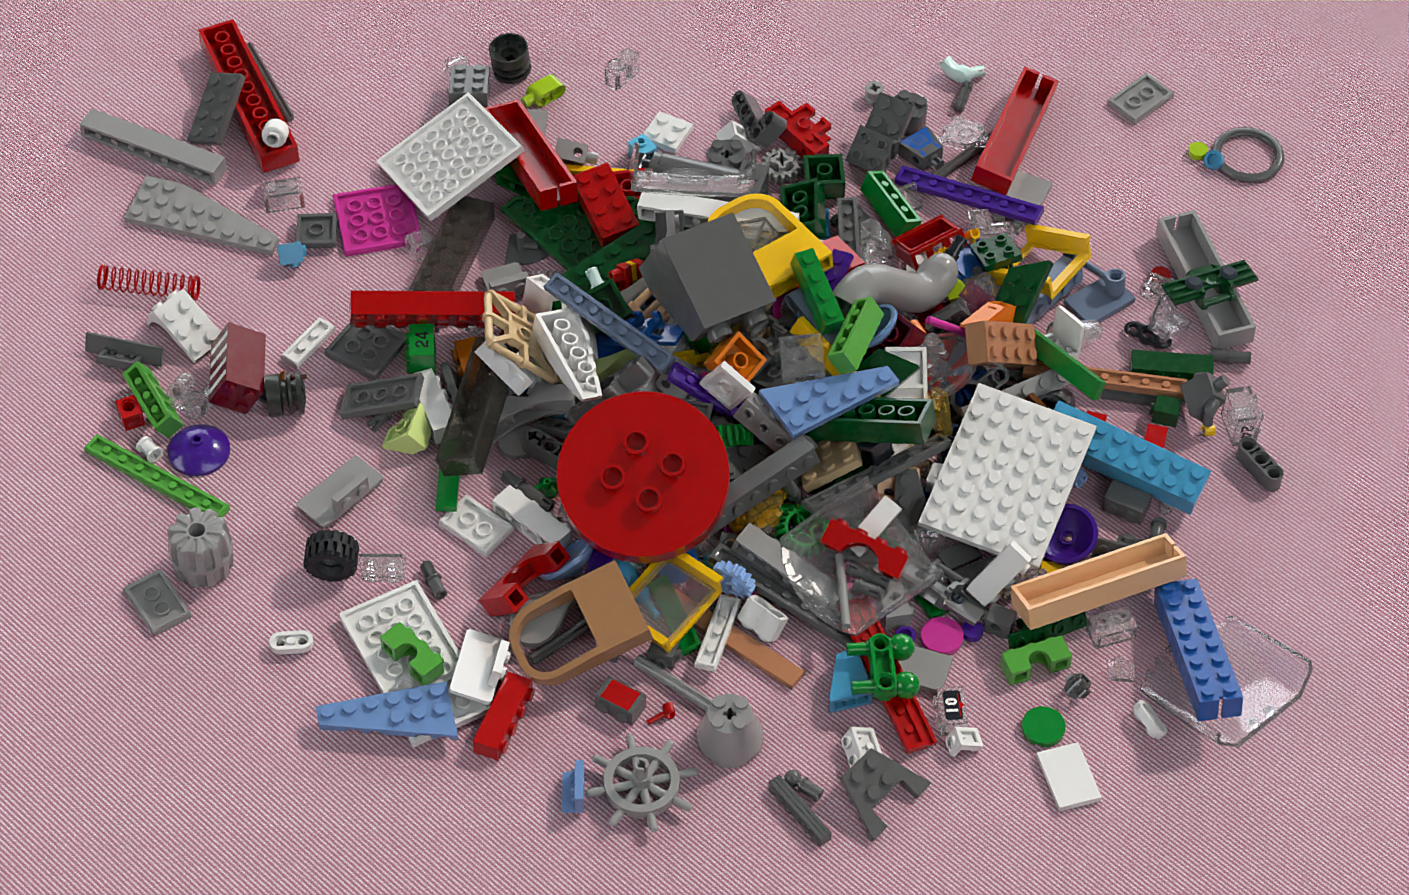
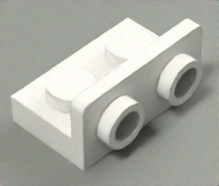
(858, 742)

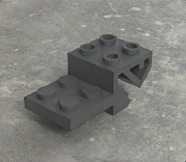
(881, 136)

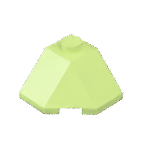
(410, 433)

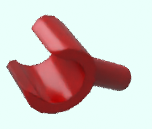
(668, 713)

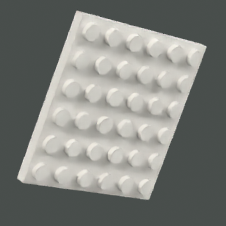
(450, 156)

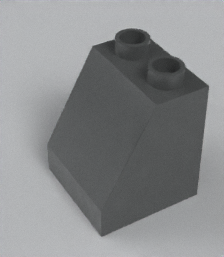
(709, 280)

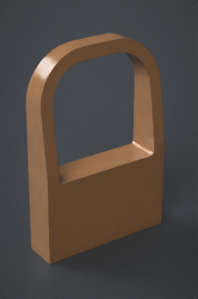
(608, 611)

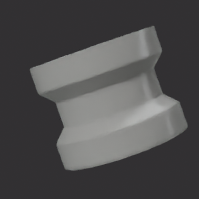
(872, 91)

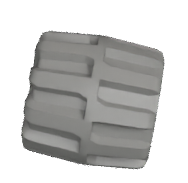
(200, 548)

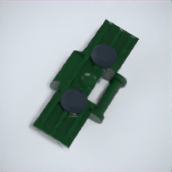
(1219, 277)

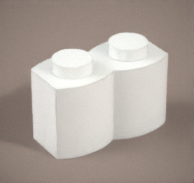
(762, 618)

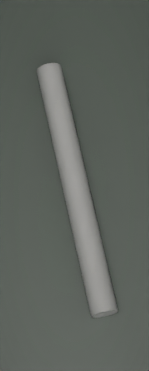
(842, 587)

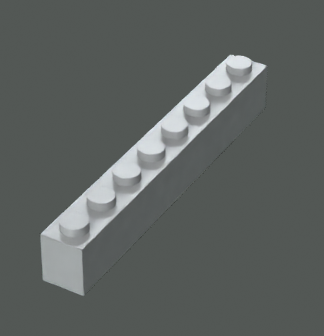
(153, 146)

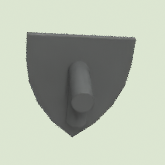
(523, 250)

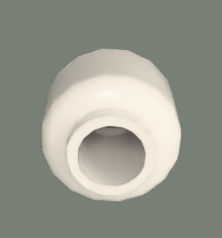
(275, 133)

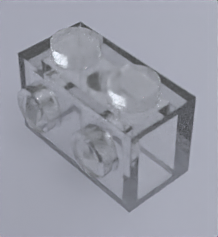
(1111, 627)

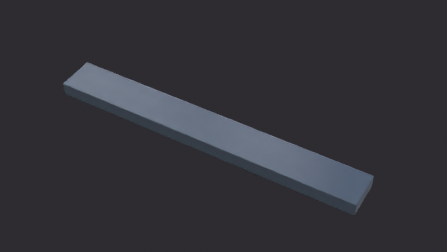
(609, 322)

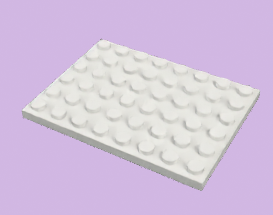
(1007, 474)

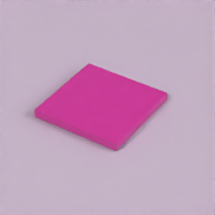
(374, 219)

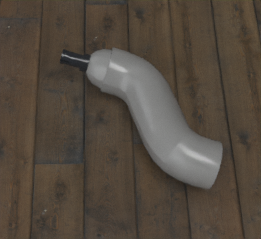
(901, 288)

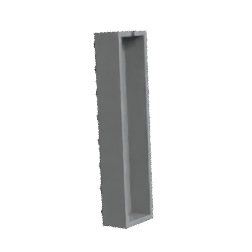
(1191, 248)

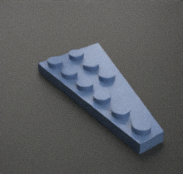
(815, 402)
(400, 713)

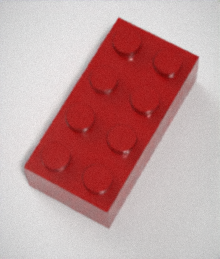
(604, 203)

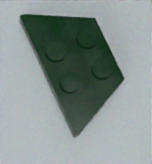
(1023, 287)
(900, 367)

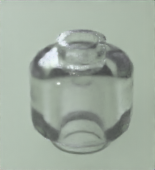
(457, 59)

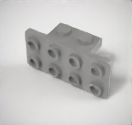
(339, 492)

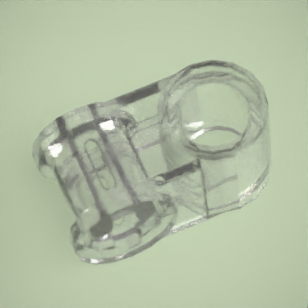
(1153, 286)

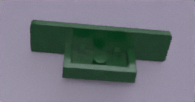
(1025, 635)

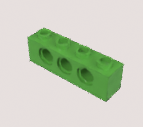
(153, 399)

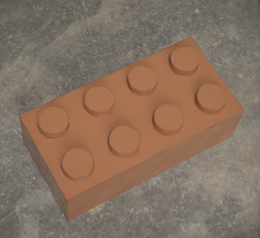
(1000, 344)

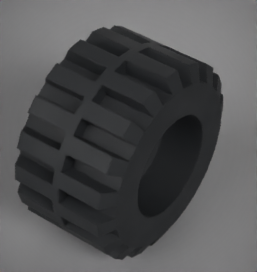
(331, 555)

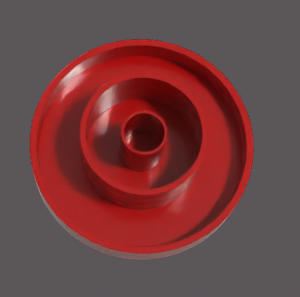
(643, 477)

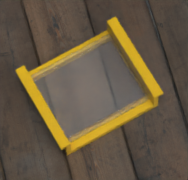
(675, 596)

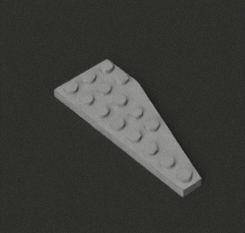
(188, 213)

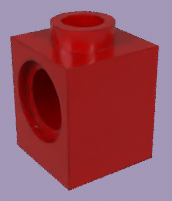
(130, 412)

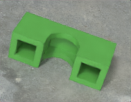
(401, 641)
(1051, 652)

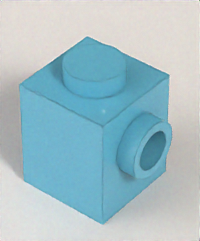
(645, 146)

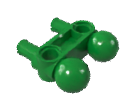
(882, 667)

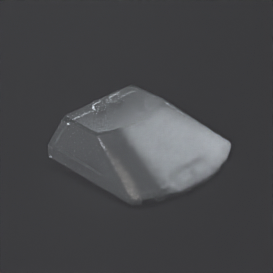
(814, 571)
(1266, 672)

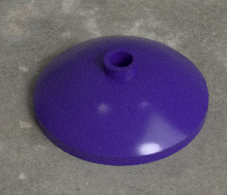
(198, 450)
(1081, 527)

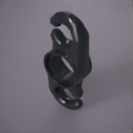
(1142, 328)

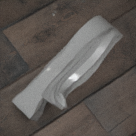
(547, 626)

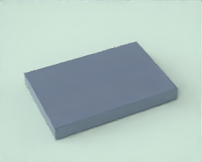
(1095, 303)

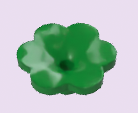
(547, 486)

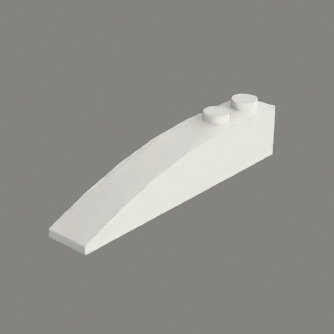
(568, 351)

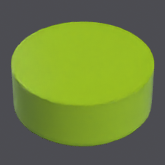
(1197, 150)

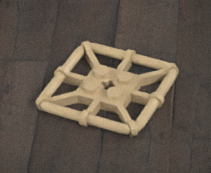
(516, 334)

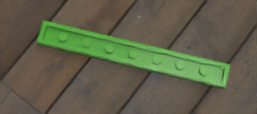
(153, 476)

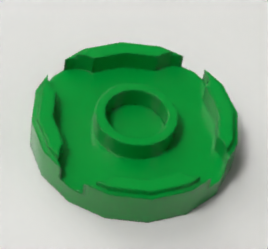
(1043, 726)

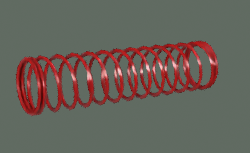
(191, 283)

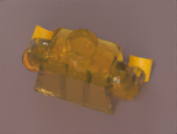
(762, 514)

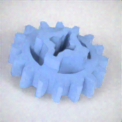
(735, 579)

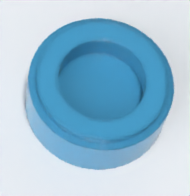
(1213, 160)

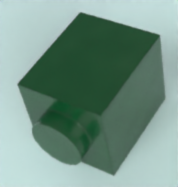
(1165, 410)

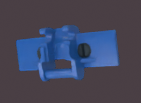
(653, 328)

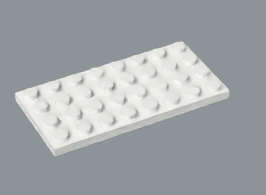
(412, 608)

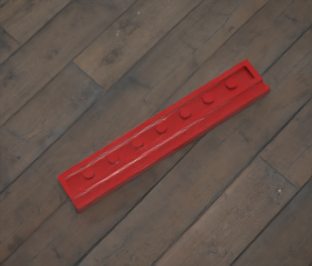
(904, 713)

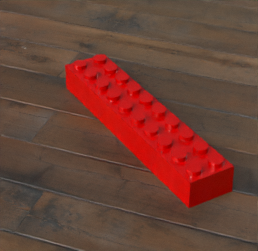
(255, 106)

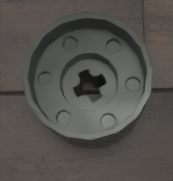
(510, 58)
(285, 394)

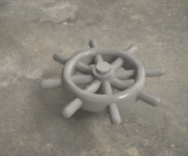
(641, 782)

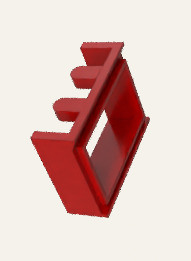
(924, 238)

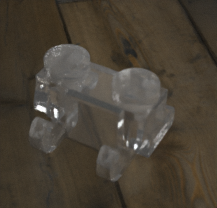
(934, 350)

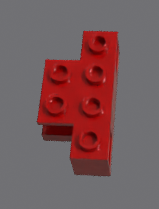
(801, 132)

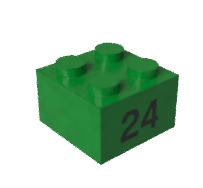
(420, 348)

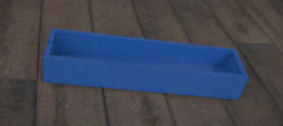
(1198, 650)

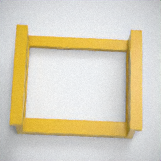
(1054, 240)

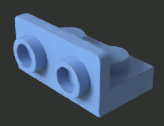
(573, 789)

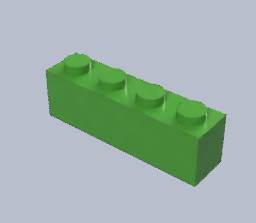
(855, 335)

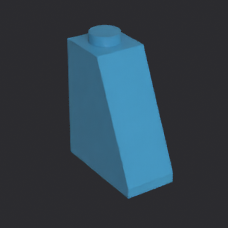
(845, 671)

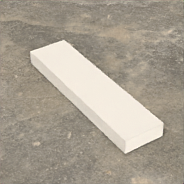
(717, 633)

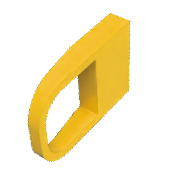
(776, 256)

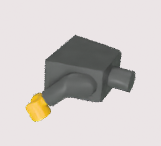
(1204, 397)

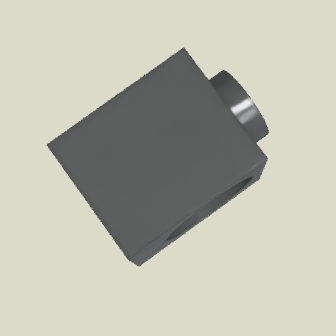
(999, 621)

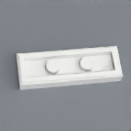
(308, 343)
(877, 521)

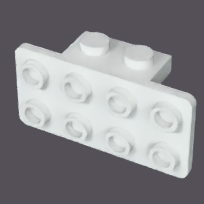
(479, 666)

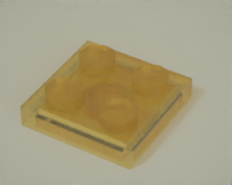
(942, 410)

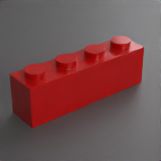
(503, 716)

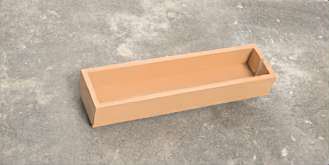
(1098, 581)

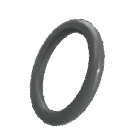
(1257, 133)

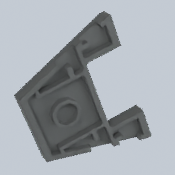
(871, 780)

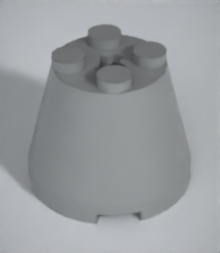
(730, 732)

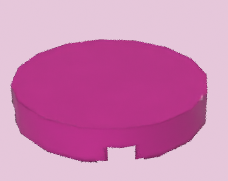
(942, 635)

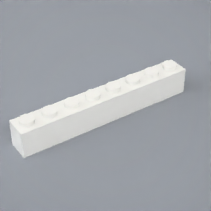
(698, 210)

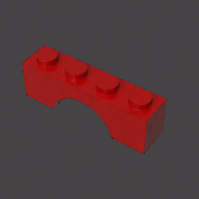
(840, 537)

